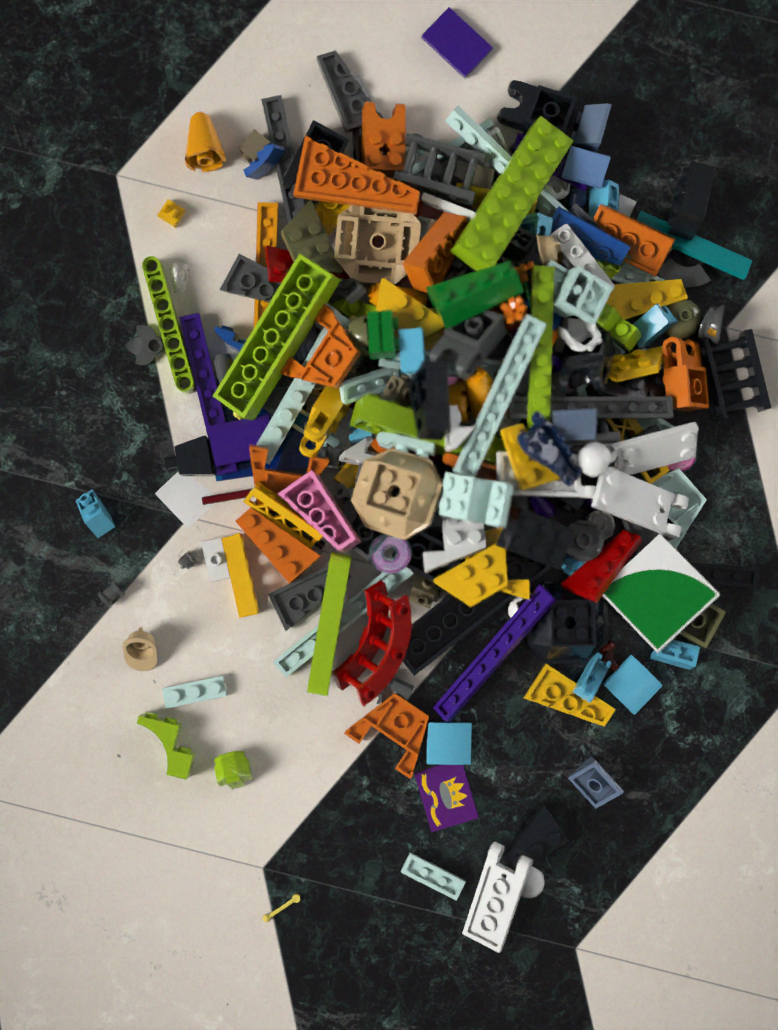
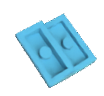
(632, 684)
(449, 743)

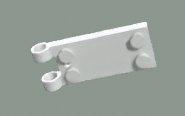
(655, 449)
(551, 489)
(638, 502)
(496, 899)

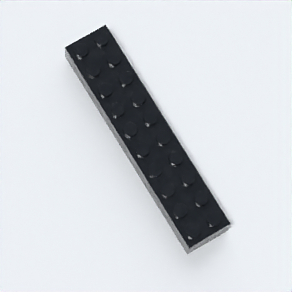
(453, 619)

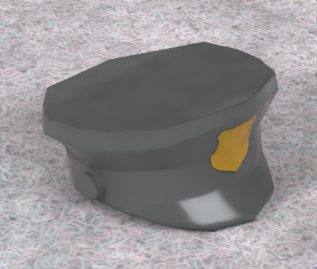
(712, 324)

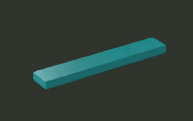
(702, 249)

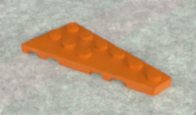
(342, 180)

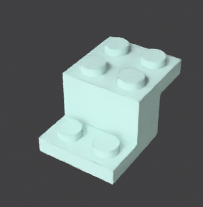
(578, 293)
(475, 499)

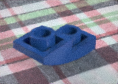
(267, 160)
(229, 337)

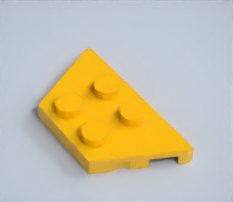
(408, 310)
(636, 364)
(476, 577)

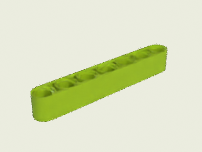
(163, 317)
(329, 624)

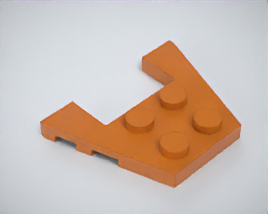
(332, 357)
(276, 479)
(400, 723)

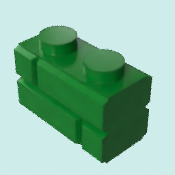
(382, 334)

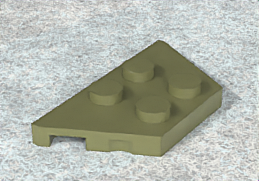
(307, 237)

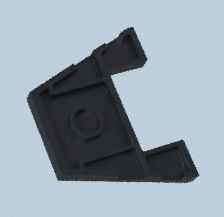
(644, 386)

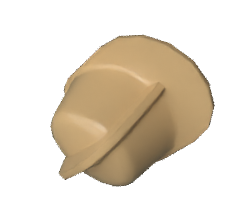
(548, 248)
(140, 650)

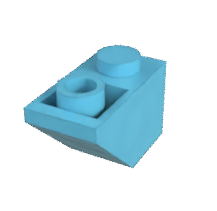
(94, 513)

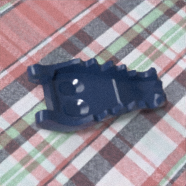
(548, 448)

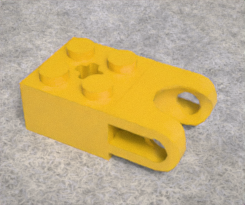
(323, 420)

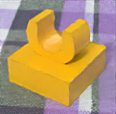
(171, 213)

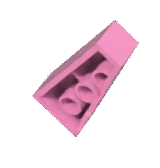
(319, 508)

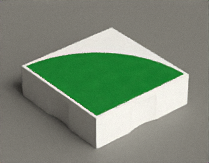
(659, 593)

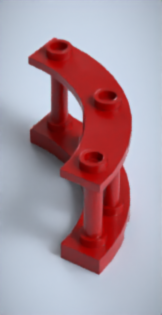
(372, 639)

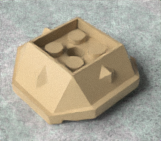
(355, 247)
(412, 508)

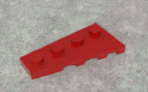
(280, 262)
(597, 574)

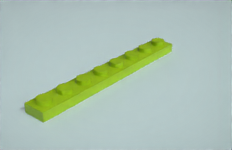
(541, 360)

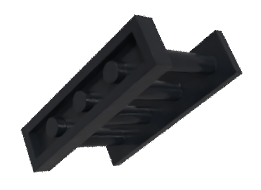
(750, 362)

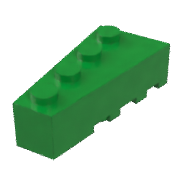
(474, 293)

